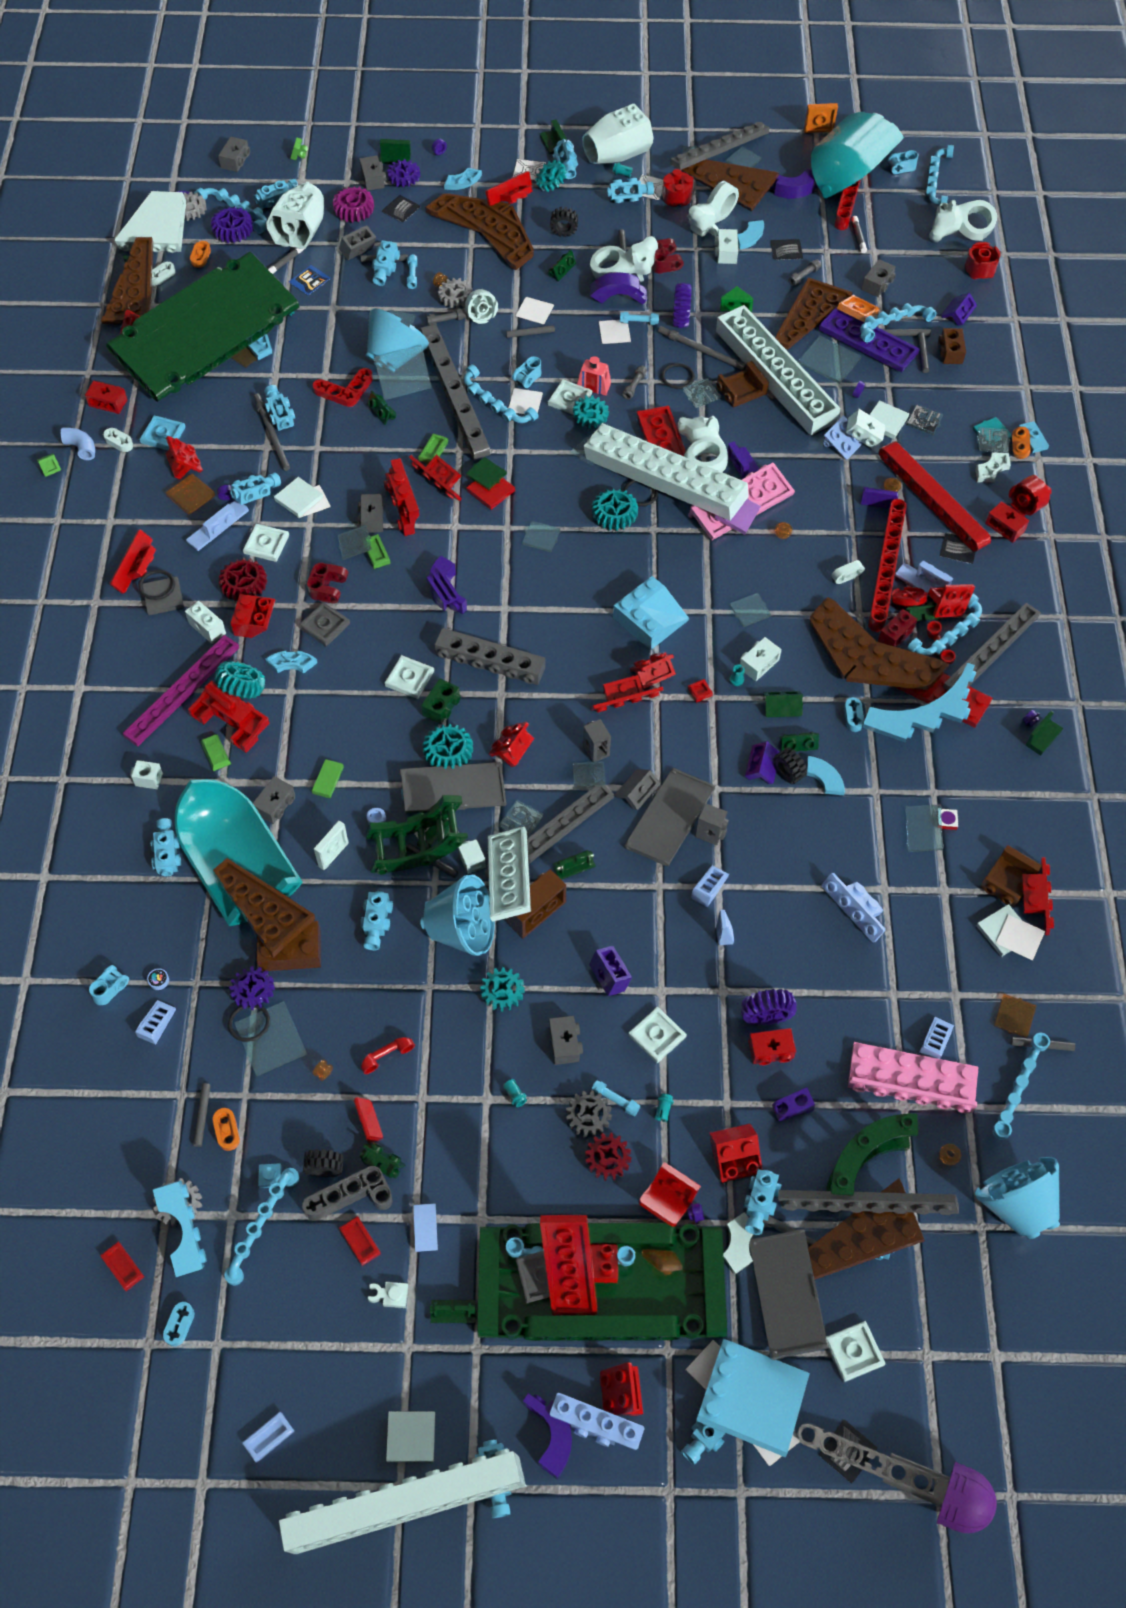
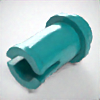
(623, 170)
(737, 677)
(518, 1098)
(663, 1108)

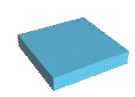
(159, 429)

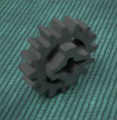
(585, 1104)

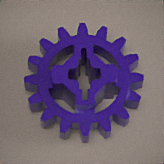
(403, 173)
(259, 990)

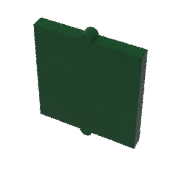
(486, 473)

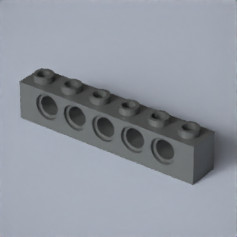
(484, 649)

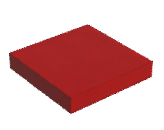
(494, 495)

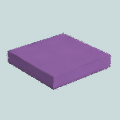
(743, 517)

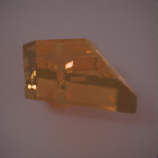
(663, 1260)

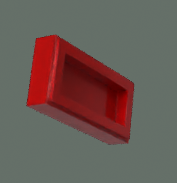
(360, 1240)
(122, 1266)

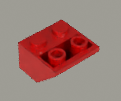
(251, 615)
(736, 1152)

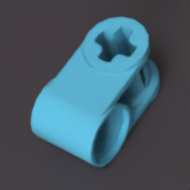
(904, 163)
(528, 371)
(110, 982)

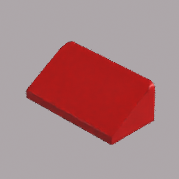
(368, 1119)

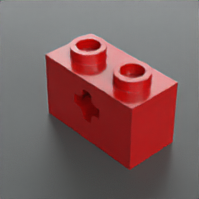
(106, 397)
(1007, 521)
(781, 1040)

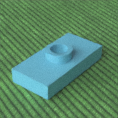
(1037, 440)

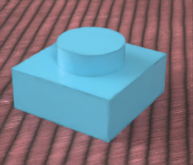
(269, 1174)

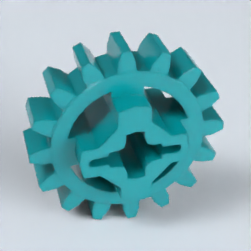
(551, 175)
(590, 411)
(502, 998)

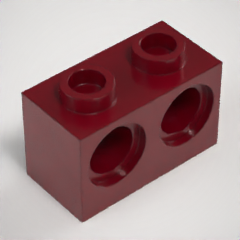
(898, 629)

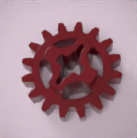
(602, 1151)

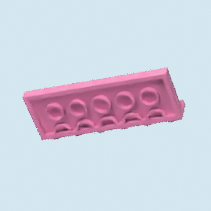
(765, 488)
(913, 1077)

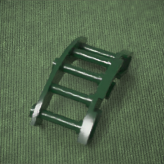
(443, 809)
(877, 1138)

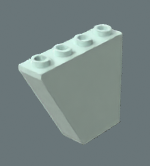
(157, 217)

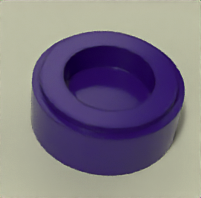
(439, 146)
(859, 389)
(224, 492)

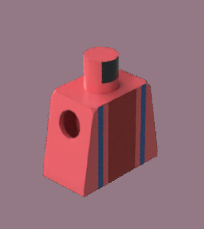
(595, 376)

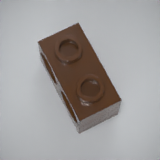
(952, 346)

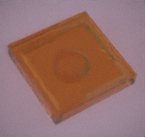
(190, 494)

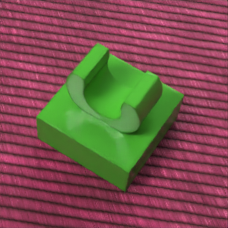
(299, 150)
(49, 465)

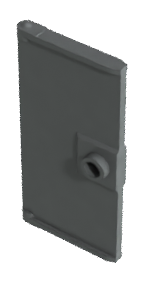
(477, 784)
(670, 817)
(788, 1294)

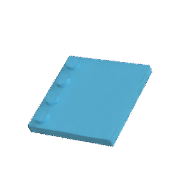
(753, 1397)

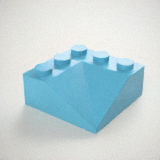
(649, 613)

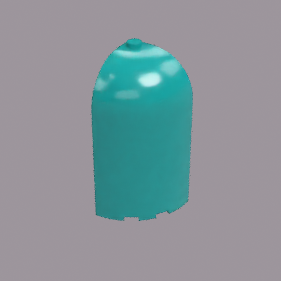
(852, 151)
(222, 823)

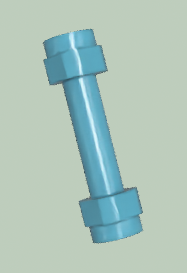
(411, 279)
(653, 319)
(631, 1107)

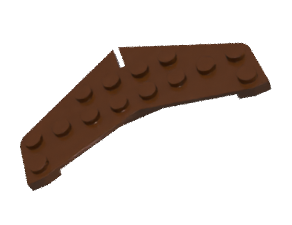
(495, 222)
(872, 661)

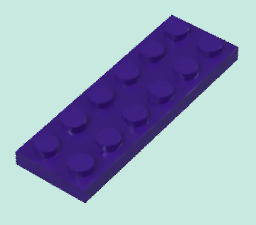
(882, 347)

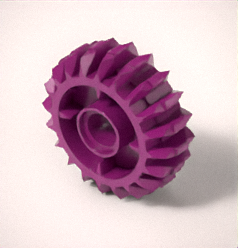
(353, 204)

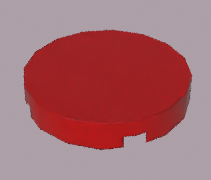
(909, 596)

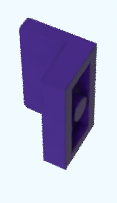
(960, 308)
(741, 460)
(878, 497)
(761, 762)

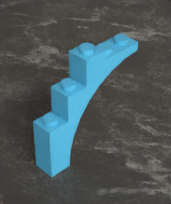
(950, 706)

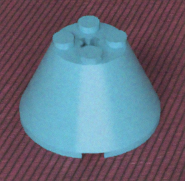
(390, 335)
(461, 916)
(1025, 1196)

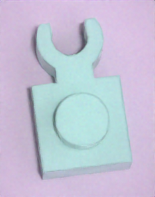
(392, 1295)

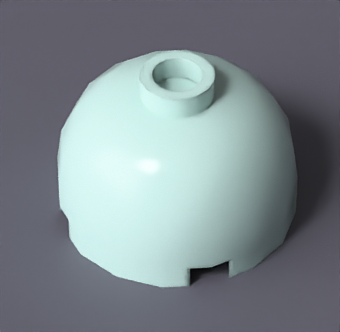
(481, 306)

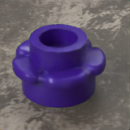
(1031, 718)
(696, 1213)

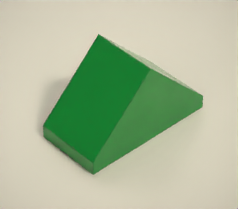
(735, 299)

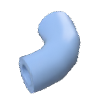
(82, 440)

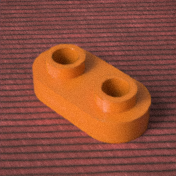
(200, 254)
(1021, 441)
(226, 1130)

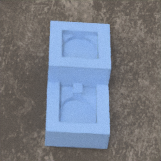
(425, 1227)

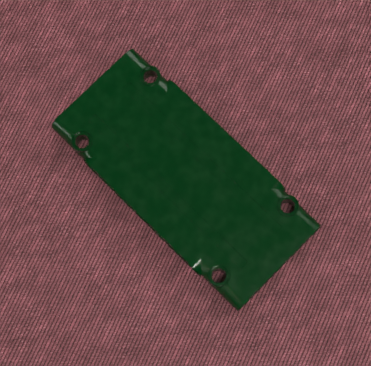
(202, 326)
(636, 1308)

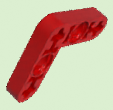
(346, 396)

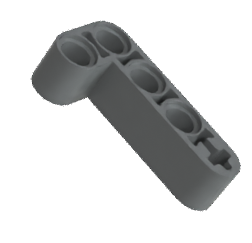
(345, 1197)

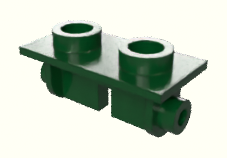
(563, 266)
(380, 408)
(927, 610)
(800, 742)
(574, 864)
(375, 1154)
(453, 1311)

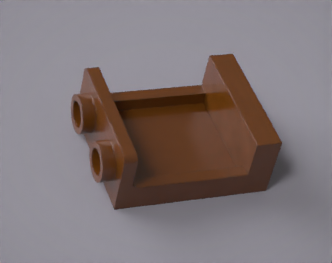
(743, 385)
(1006, 876)

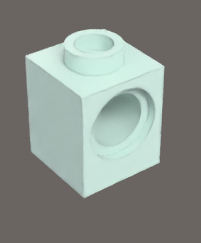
(153, 775)
(471, 856)

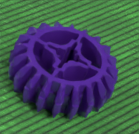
(231, 225)
(682, 305)
(768, 1007)

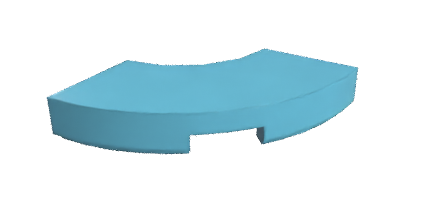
(463, 180)
(751, 235)
(291, 660)
(826, 775)

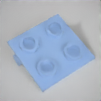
(843, 442)

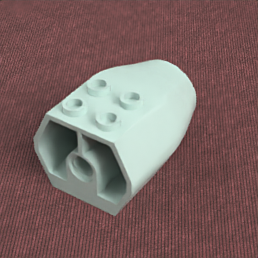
(618, 136)
(296, 216)

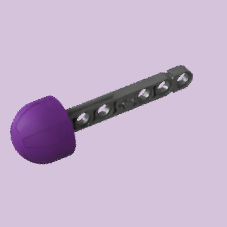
(964, 1497)

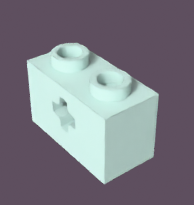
(726, 246)
(865, 428)
(205, 622)
(760, 658)

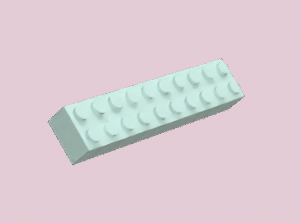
(786, 377)
(666, 471)
(402, 1502)

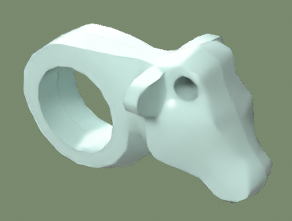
(718, 206)
(952, 218)
(636, 260)
(705, 439)

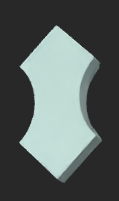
(988, 471)
(737, 1254)

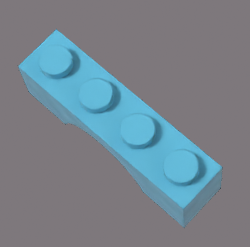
(172, 1200)

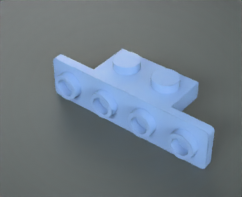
(217, 524)
(925, 577)
(856, 904)
(596, 1422)

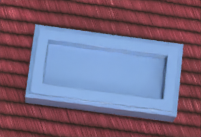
(268, 1437)

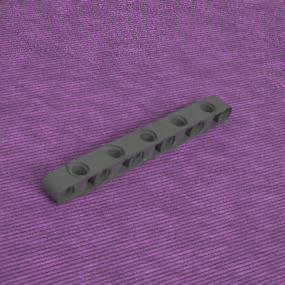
(455, 393)

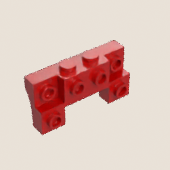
(402, 497)
(242, 717)

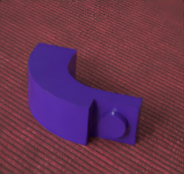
(796, 186)
(618, 283)
(449, 569)
(559, 1449)

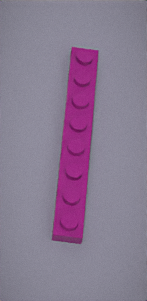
(180, 691)

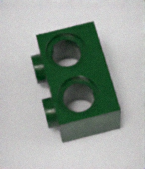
(437, 700)

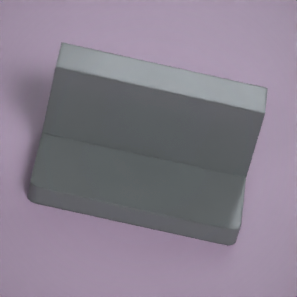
(638, 788)

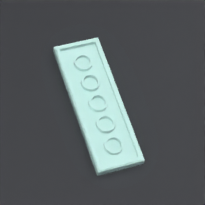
(508, 874)

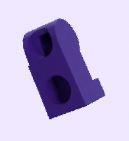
(794, 1105)

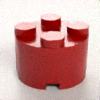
(677, 188)
(982, 260)
(1029, 495)

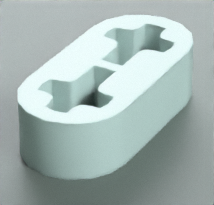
(162, 273)
(116, 441)
(848, 572)

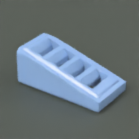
(703, 895)
(724, 929)
(153, 1037)
(931, 1051)

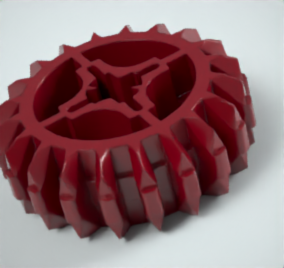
(240, 575)

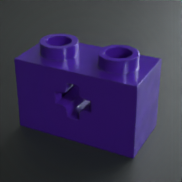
(610, 970)

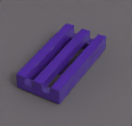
(441, 575)

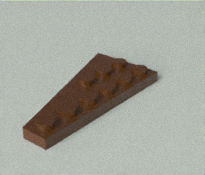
(749, 181)
(134, 285)
(809, 310)
(267, 910)
(864, 1238)

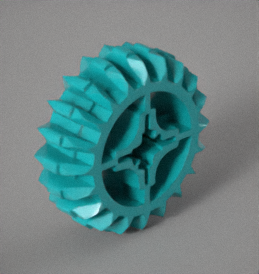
(615, 509)
(239, 679)
(458, 742)

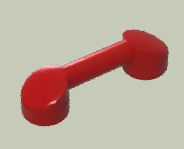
(934, 631)
(403, 1044)

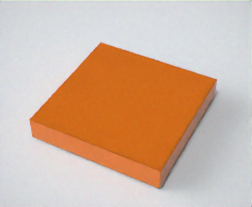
(820, 117)
(858, 308)

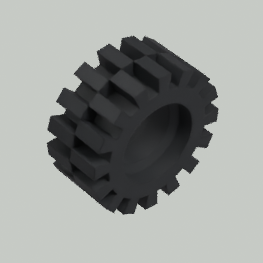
(564, 214)
(790, 765)
(323, 1163)

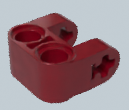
(666, 263)
(319, 582)

